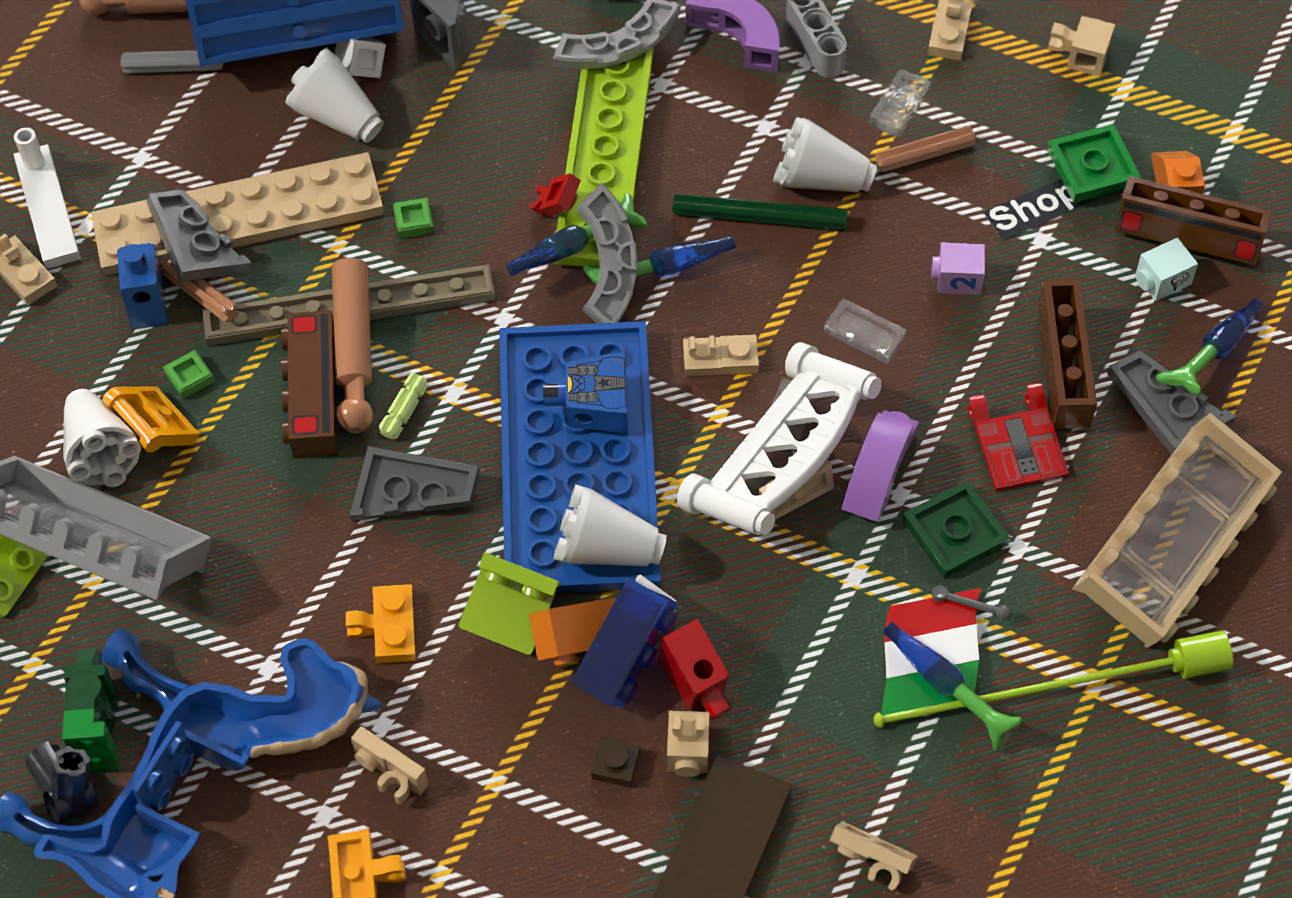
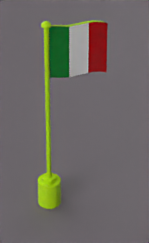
(953, 634)

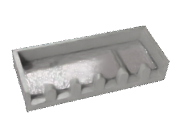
(96, 529)

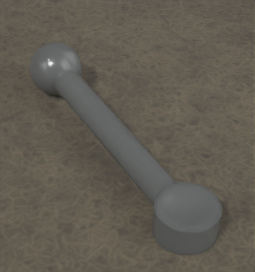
(941, 594)

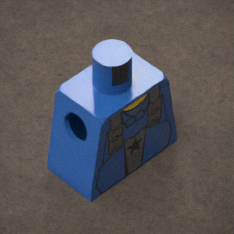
(142, 272)
(592, 393)

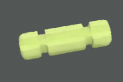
(403, 406)

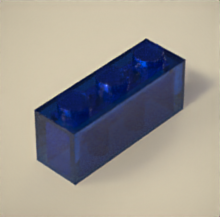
(625, 643)

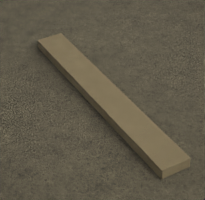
(386, 300)

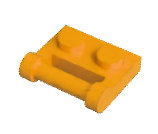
(151, 416)

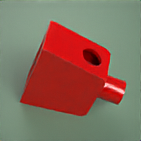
(695, 669)

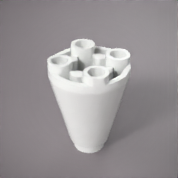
(334, 98)
(821, 161)
(96, 441)
(606, 533)

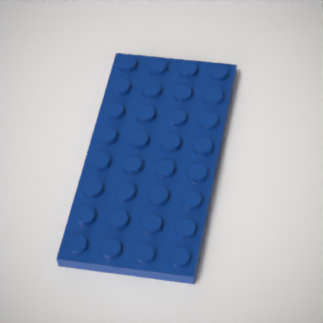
(549, 457)

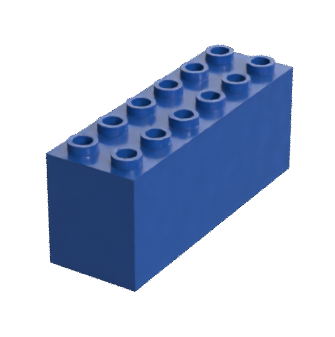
(264, 27)

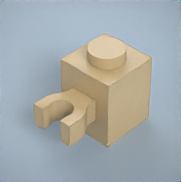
(1086, 46)
(688, 743)

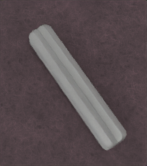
(164, 62)

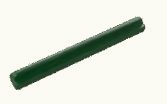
(760, 211)

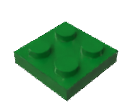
(1092, 162)

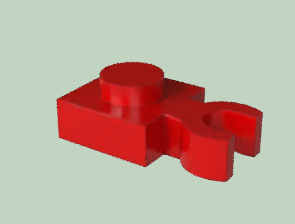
(558, 197)

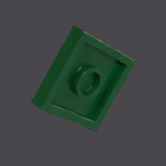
(956, 529)

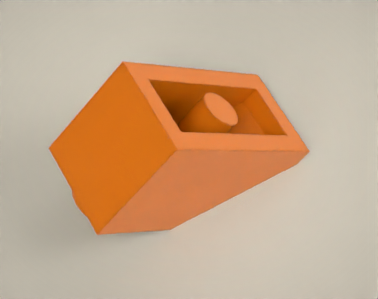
(1178, 170)
(568, 629)

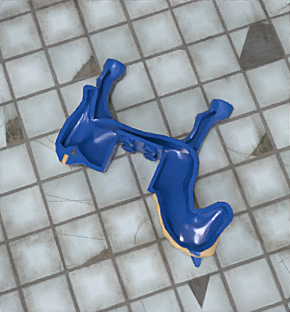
(214, 721)

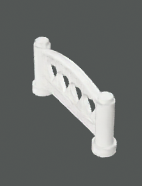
(813, 377)

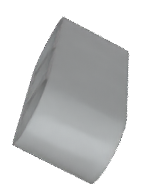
(817, 36)

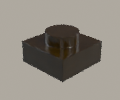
(615, 762)

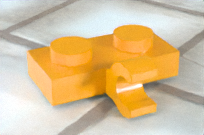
(390, 624)
(356, 870)

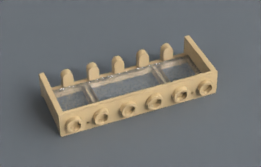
(1179, 531)

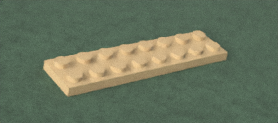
(255, 207)

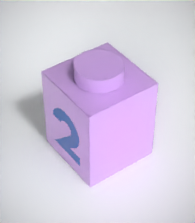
(959, 268)

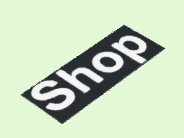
(1032, 209)

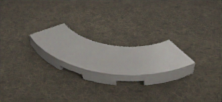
(634, 39)
(616, 255)

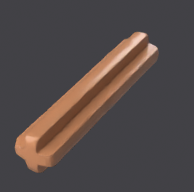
(925, 148)
(204, 294)

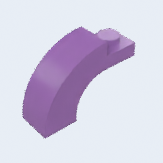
(745, 22)
(878, 464)

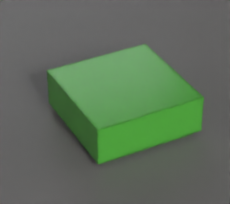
(413, 218)
(188, 374)

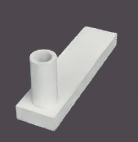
(45, 200)

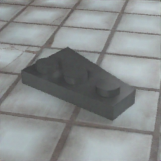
(191, 241)
(1164, 408)
(409, 484)

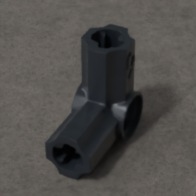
(63, 780)

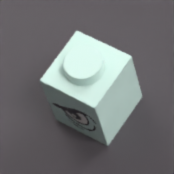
(1166, 269)

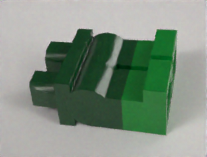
(90, 710)

